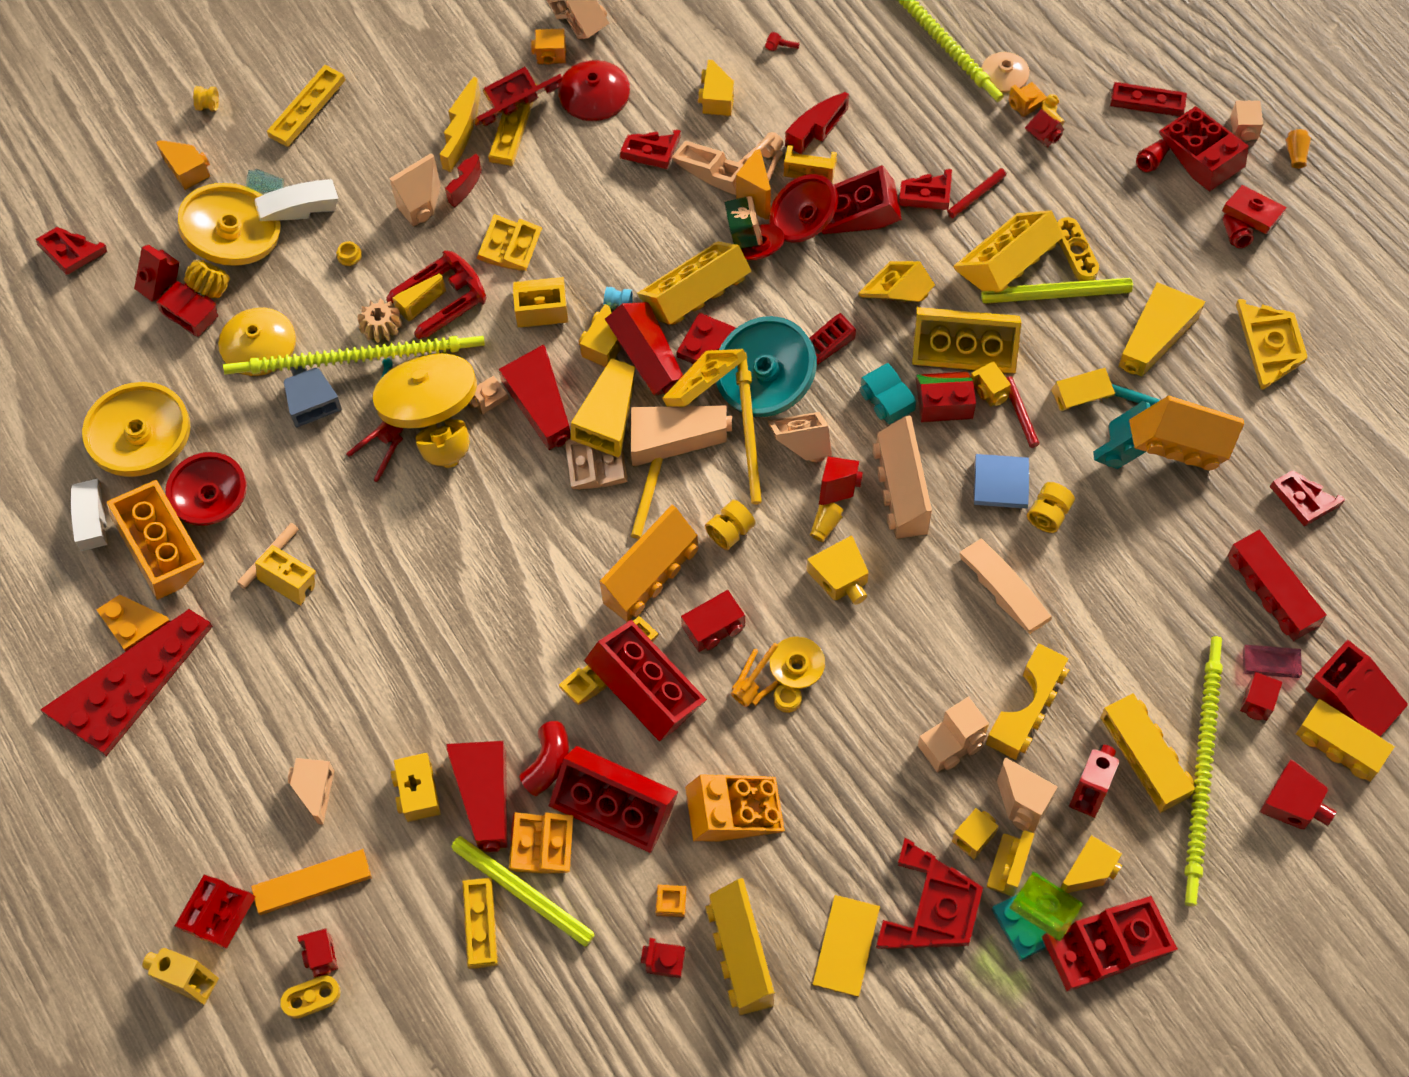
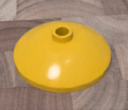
(273, 337)

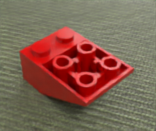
(1205, 148)
(1358, 689)

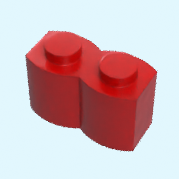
(188, 308)

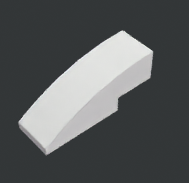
(297, 201)
(88, 515)

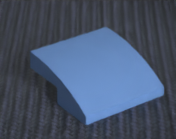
(1001, 481)

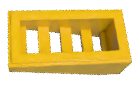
(419, 297)

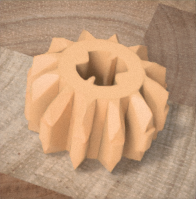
(379, 321)

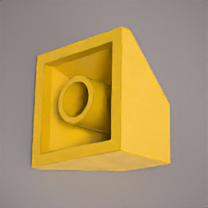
(899, 282)

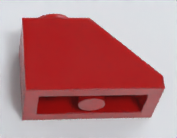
(839, 480)

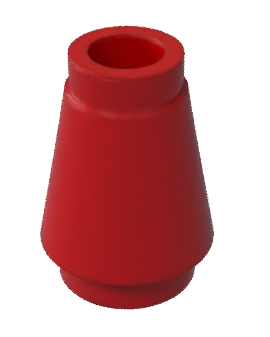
(1151, 156)
(1238, 232)

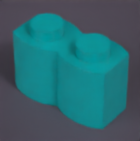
(887, 393)

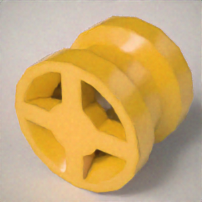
(205, 98)

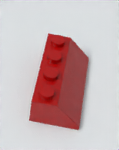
(644, 680)
(612, 798)

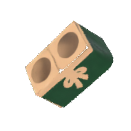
(743, 222)

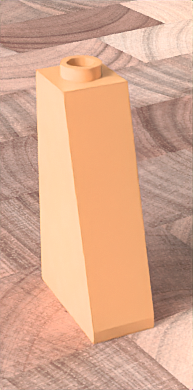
(676, 430)

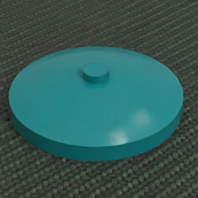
(779, 363)

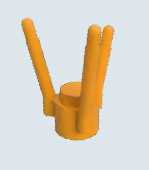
(746, 689)

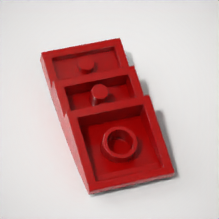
(1110, 943)

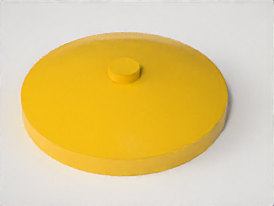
(225, 226)
(424, 390)
(136, 429)

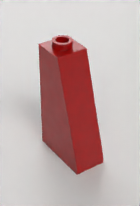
(645, 345)
(537, 395)
(483, 788)

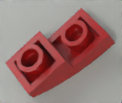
(459, 188)

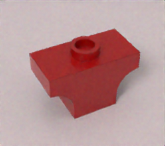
(155, 272)

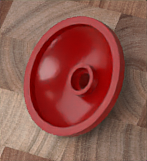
(596, 98)
(804, 207)
(204, 476)

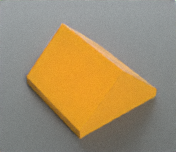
(753, 181)

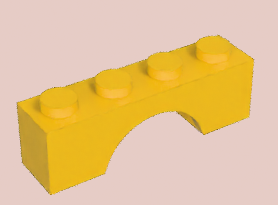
(1012, 729)

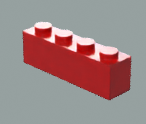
(1276, 585)

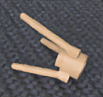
(769, 147)

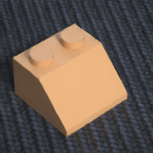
(1024, 795)

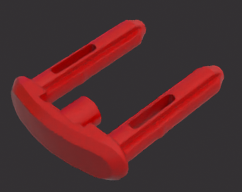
(464, 276)

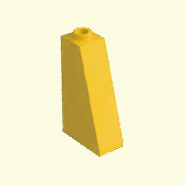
(1160, 326)
(605, 411)

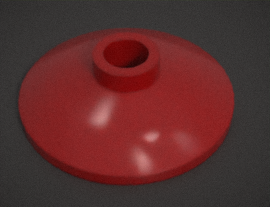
(772, 241)

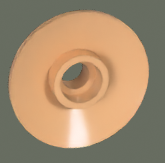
(1004, 78)

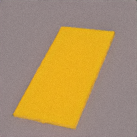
(846, 945)

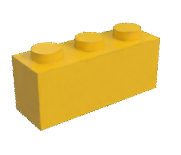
(1344, 741)

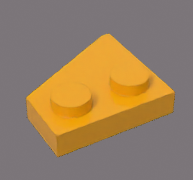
(130, 620)

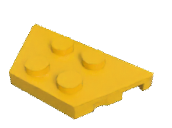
(1272, 341)

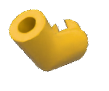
(1050, 107)

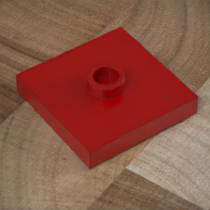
(1254, 209)

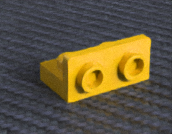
(1010, 863)

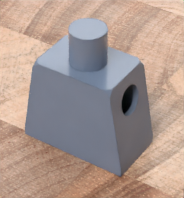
(309, 396)

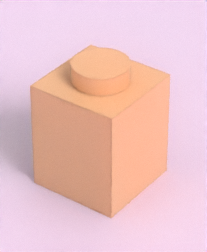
(1247, 120)

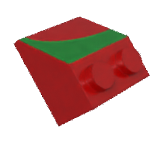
(945, 396)

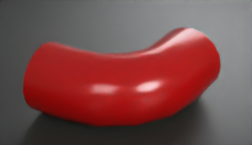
(549, 761)

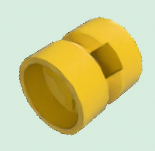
(1050, 507)
(732, 522)

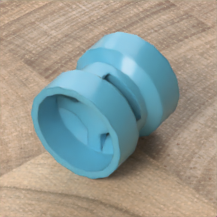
(615, 298)

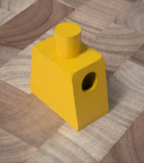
(840, 571)
(181, 974)

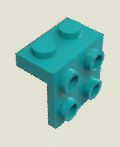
(1120, 448)

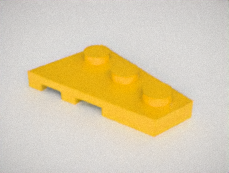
(702, 375)

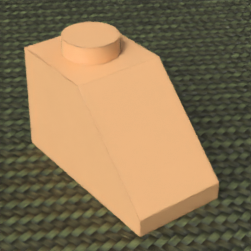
(312, 785)

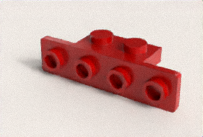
(511, 91)

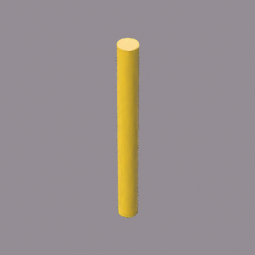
(646, 498)

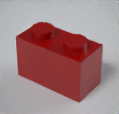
(713, 621)

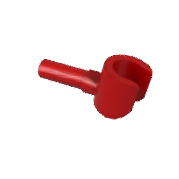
(775, 39)

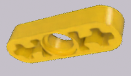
(1076, 260)

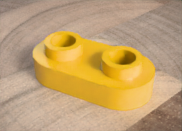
(311, 997)

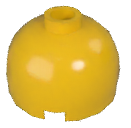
(444, 444)

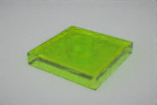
(1046, 906)

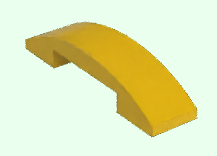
(585, 684)

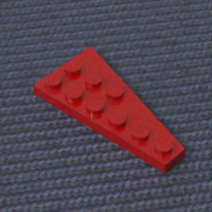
(117, 694)

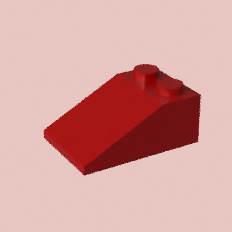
(865, 203)

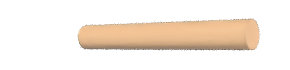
(279, 542)

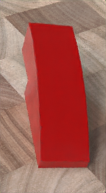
(816, 122)

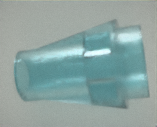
(263, 181)

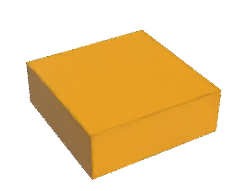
(671, 900)

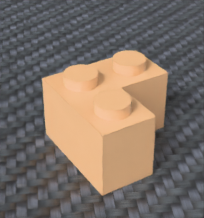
(584, 16)
(958, 734)

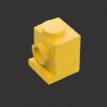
(991, 384)

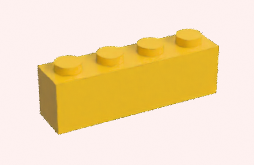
(1147, 752)

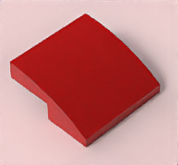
(215, 911)

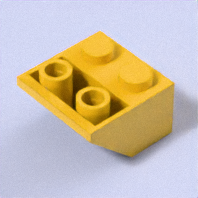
(540, 302)

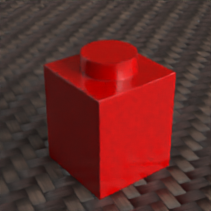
(1261, 697)

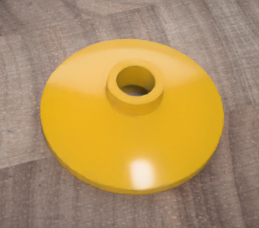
(800, 651)

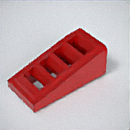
(835, 326)

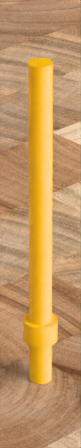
(744, 379)

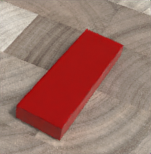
(1148, 99)

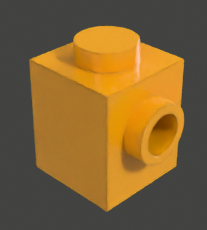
(549, 46)

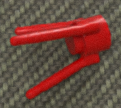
(385, 433)

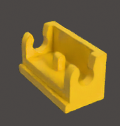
(799, 165)
(1082, 389)
(285, 574)

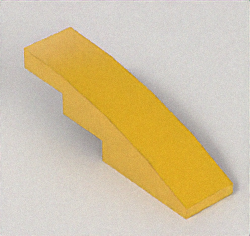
(462, 119)

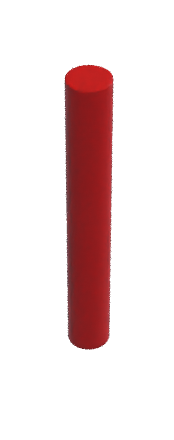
(977, 193)
(1022, 414)

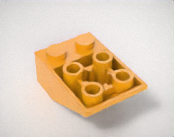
(733, 807)

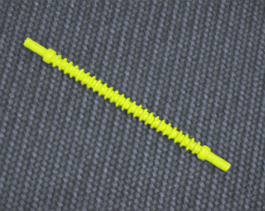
(980, 78)
(255, 365)
(1193, 870)

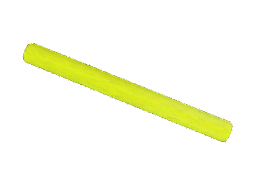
(1059, 290)
(523, 891)

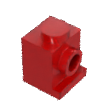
(319, 952)

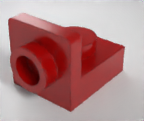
(1045, 128)
(663, 959)

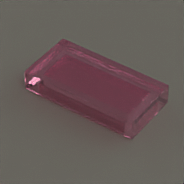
(1272, 661)

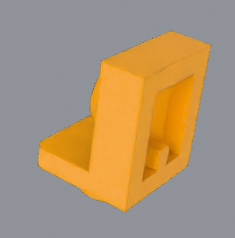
(1026, 99)

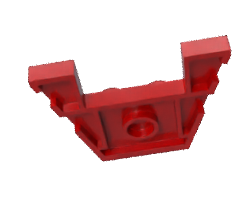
(945, 907)

